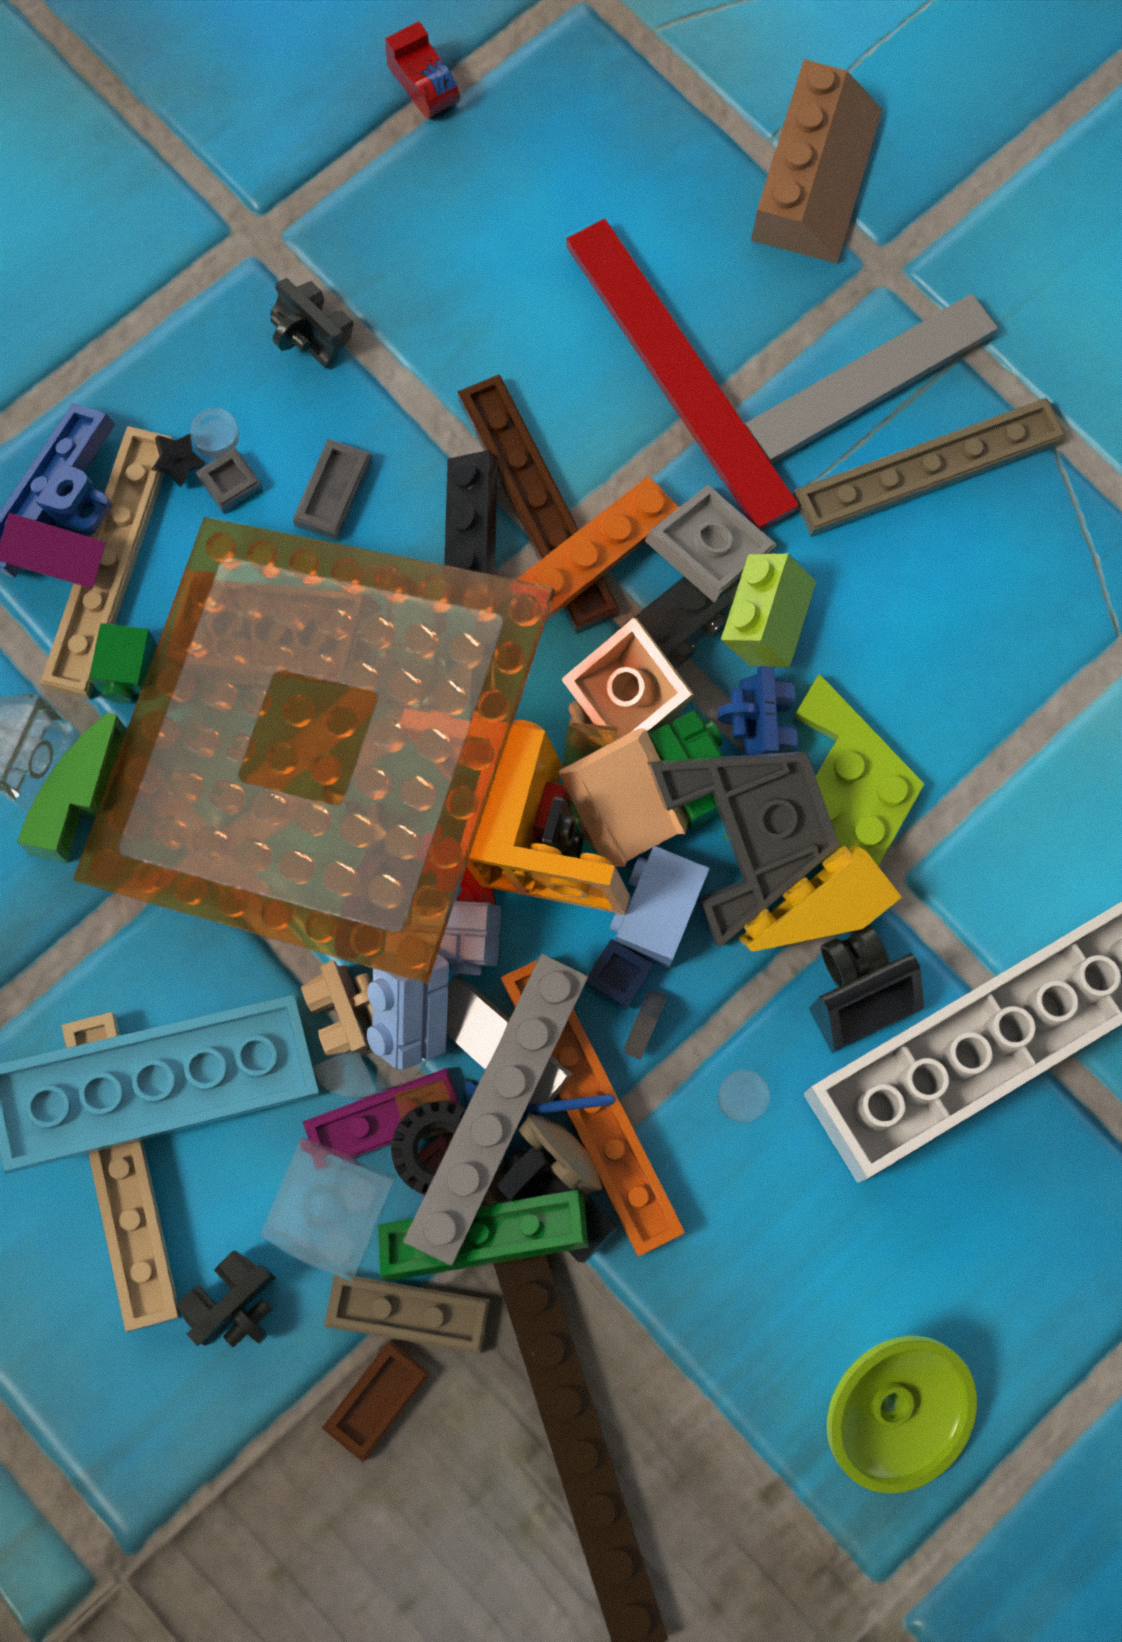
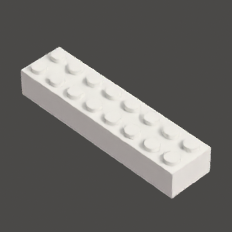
(974, 1049)

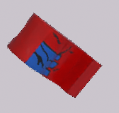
(421, 70)

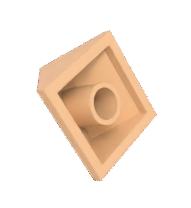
(629, 683)

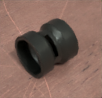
(854, 955)

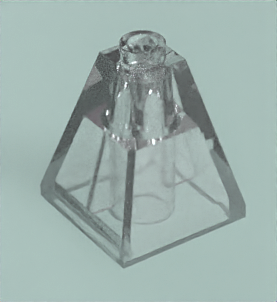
(30, 746)

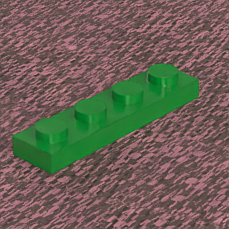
(496, 1235)

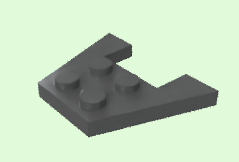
(771, 820)

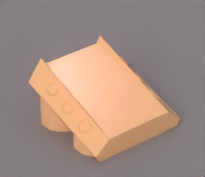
(620, 799)

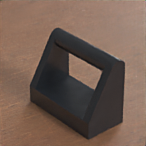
(869, 1003)

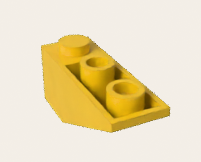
(835, 901)

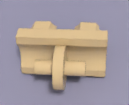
(337, 990)

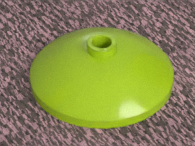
(919, 1425)

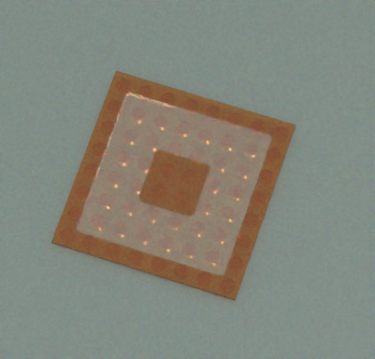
(317, 744)

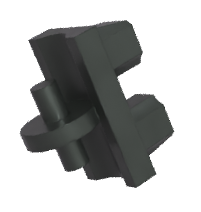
(304, 325)
(210, 1318)

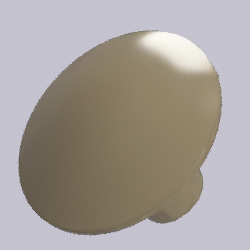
(572, 1162)

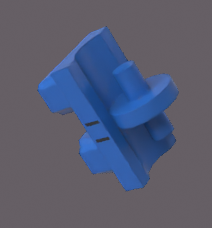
(755, 713)

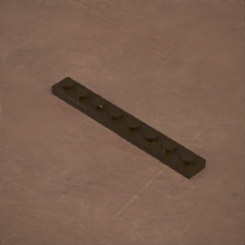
(580, 1452)

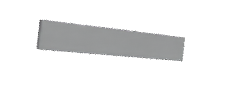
(871, 378)

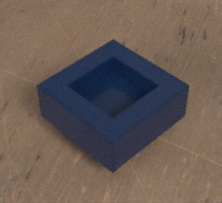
(619, 974)

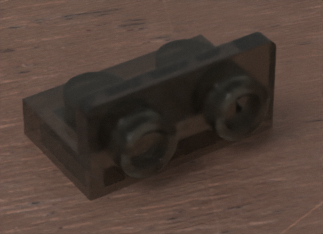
(682, 619)

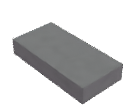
(332, 489)

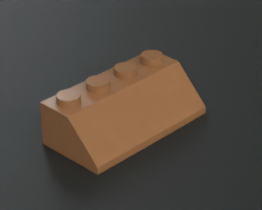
(817, 164)

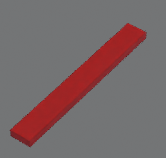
(681, 375)

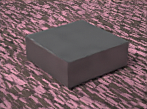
(229, 480)

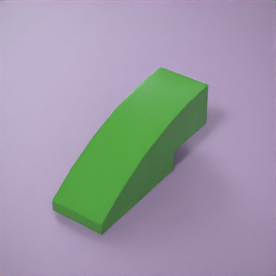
(72, 791)

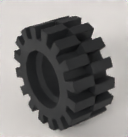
(407, 1136)

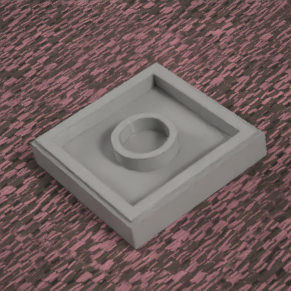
(709, 542)

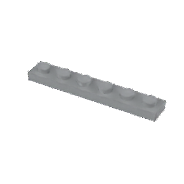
(495, 1110)

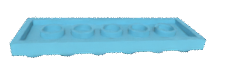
(152, 1083)

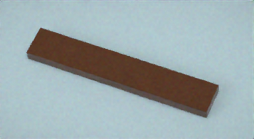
(531, 488)

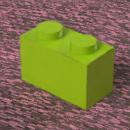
(768, 610)

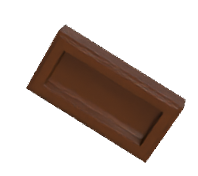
(376, 1401)

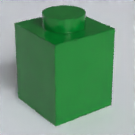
(121, 661)

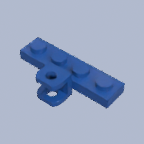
(56, 479)

